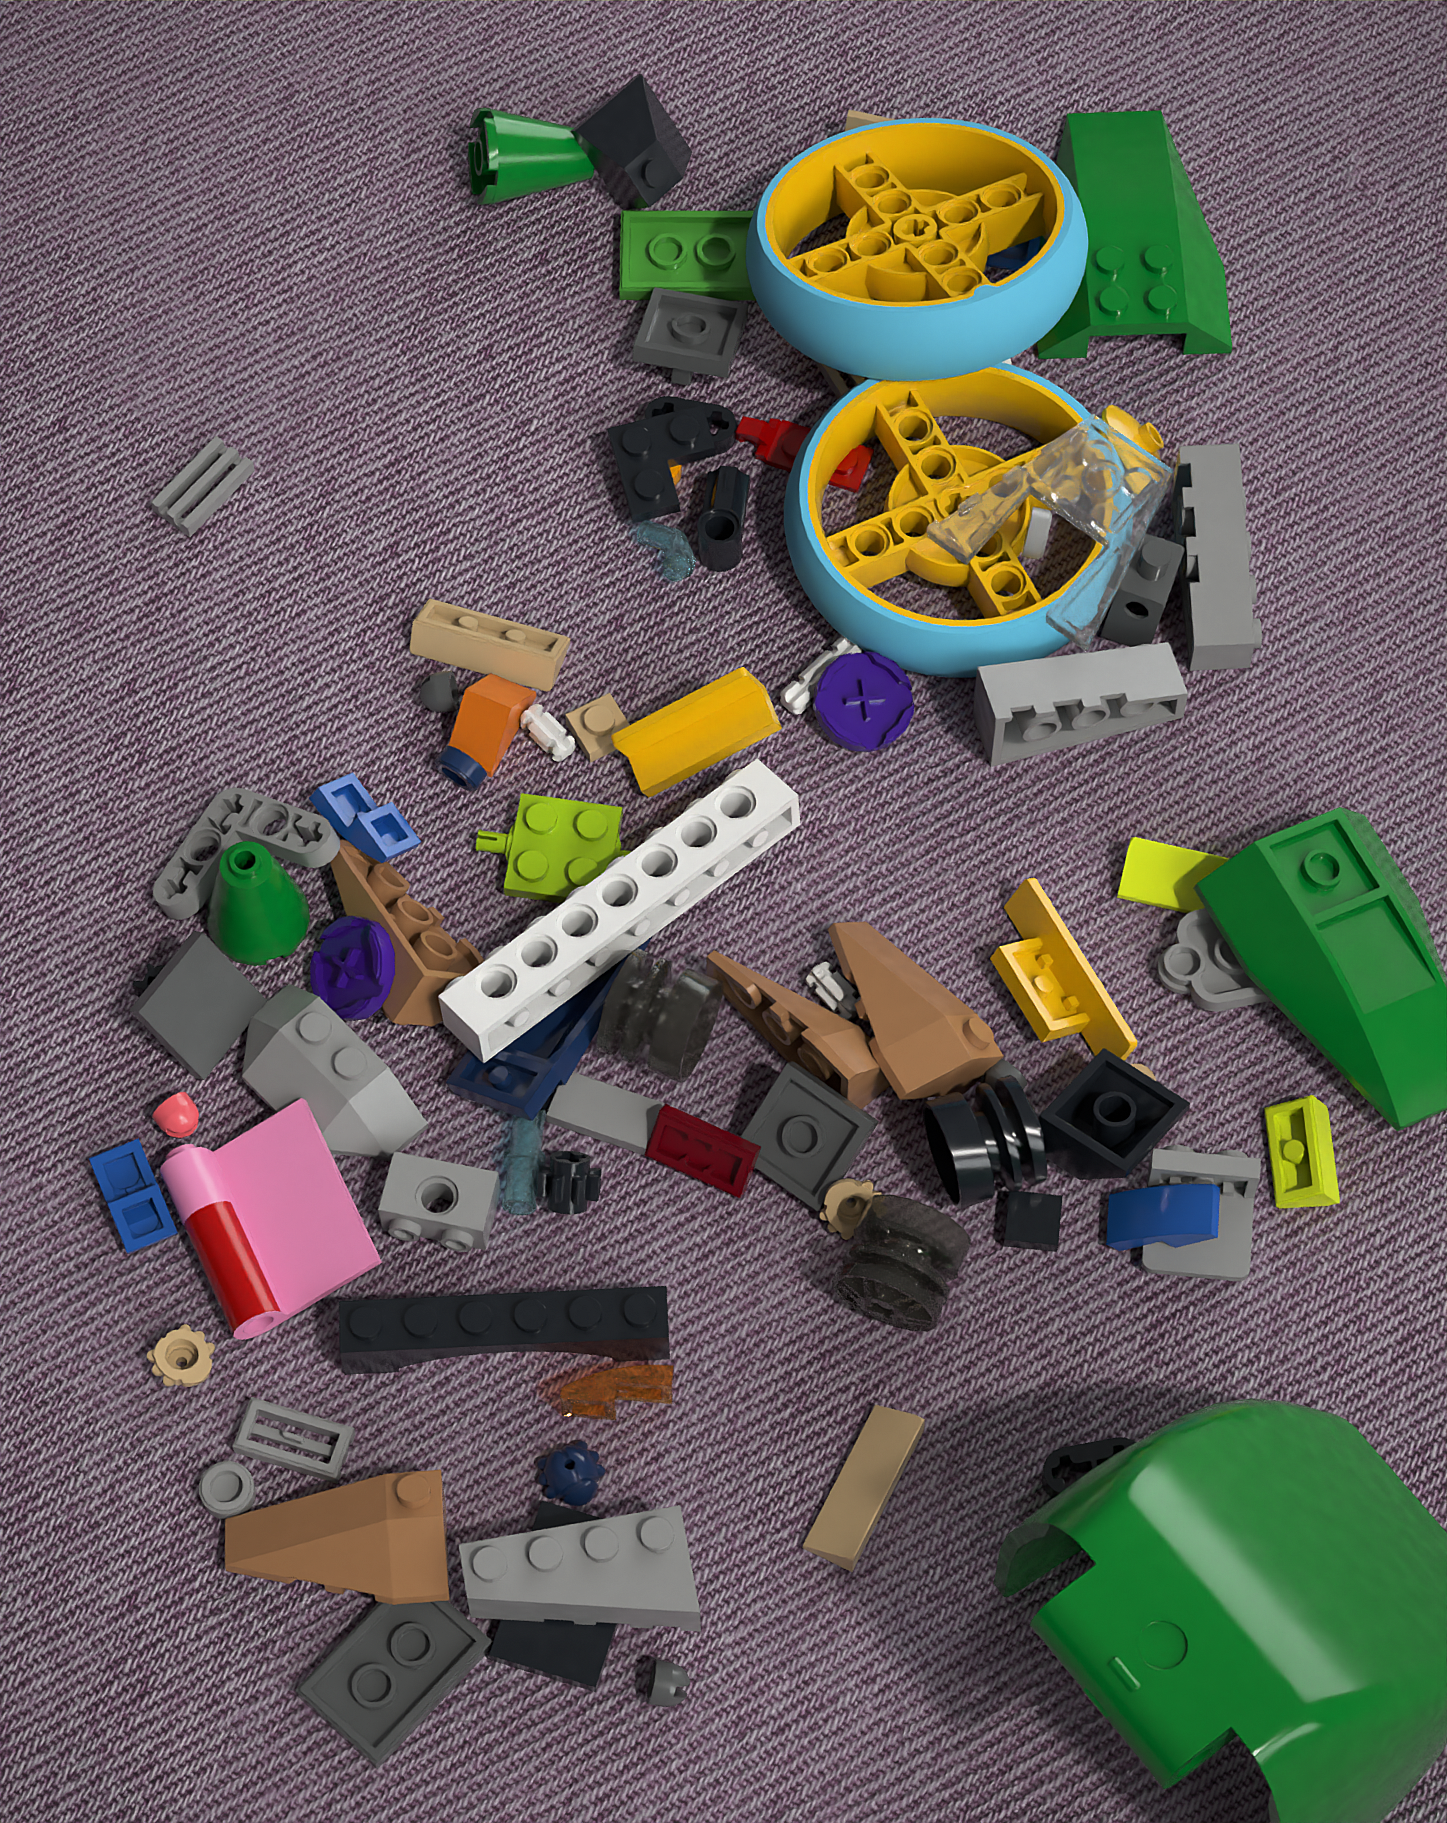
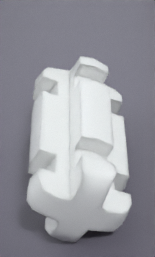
(547, 732)
(834, 990)

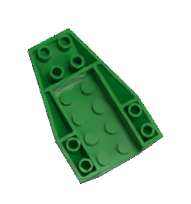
(1343, 954)

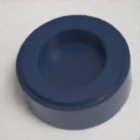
(460, 768)

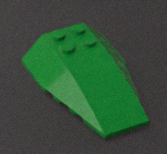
(1147, 240)

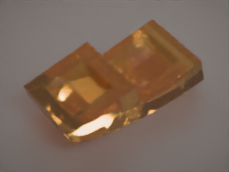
(599, 1393)

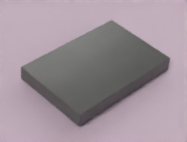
(393, 1673)

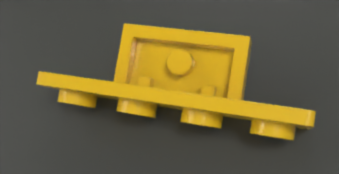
(1054, 978)

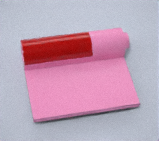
(269, 1220)

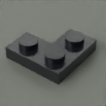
(648, 450)

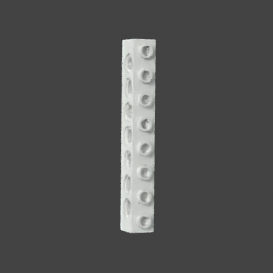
(728, 844)

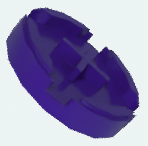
(863, 701)
(353, 967)

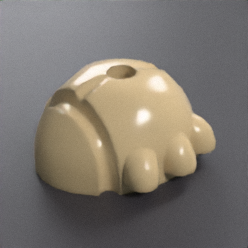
(840, 1213)
(185, 1347)

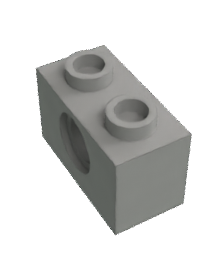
(419, 1180)

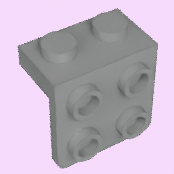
(1238, 1180)

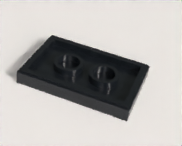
(556, 1647)

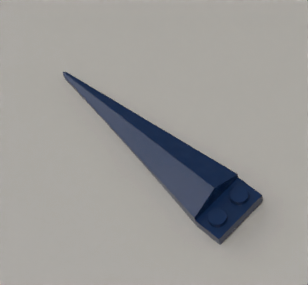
(541, 1058)

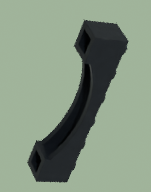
(411, 1331)

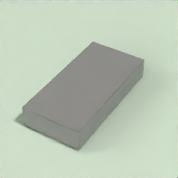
(604, 1112)

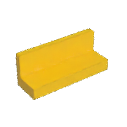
(697, 731)

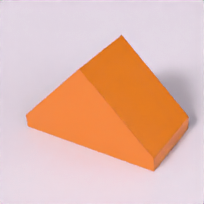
(490, 719)

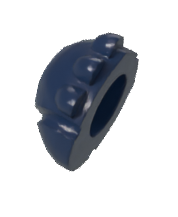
(576, 1485)

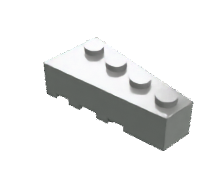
(1214, 568)
(1074, 699)

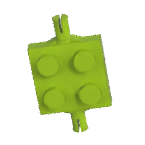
(555, 846)

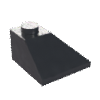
(634, 145)
(1108, 1119)

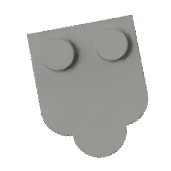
(1206, 967)

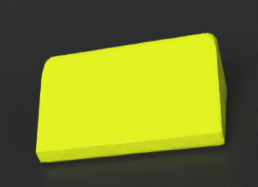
(1165, 874)
(1301, 1154)

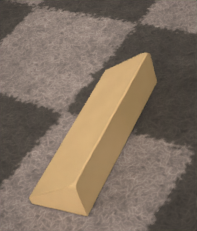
(488, 644)
(864, 1486)

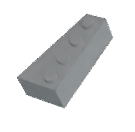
(587, 1573)

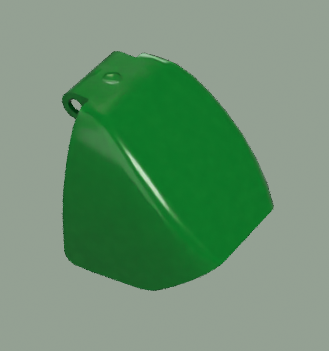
(1258, 1590)

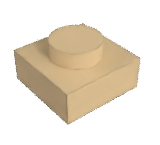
(595, 724)

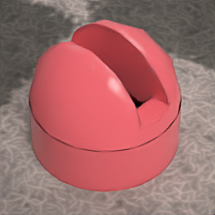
(177, 1116)

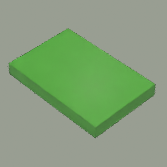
(684, 253)

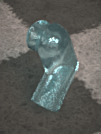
(675, 546)

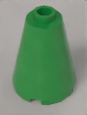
(522, 156)
(255, 907)

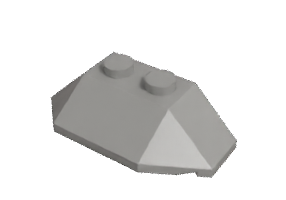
(310, 1053)

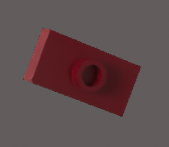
(702, 1150)

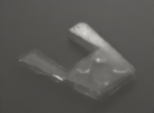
(1093, 482)

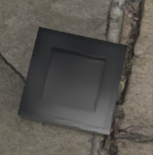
(1033, 1221)

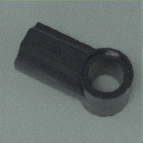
(723, 518)

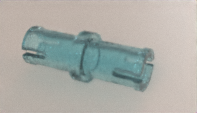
(522, 1164)

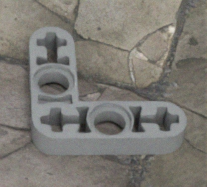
(243, 818)

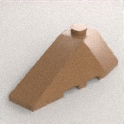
(423, 950)
(803, 1031)
(922, 1031)
(361, 1537)

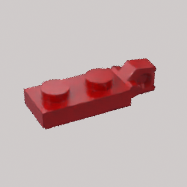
(781, 440)

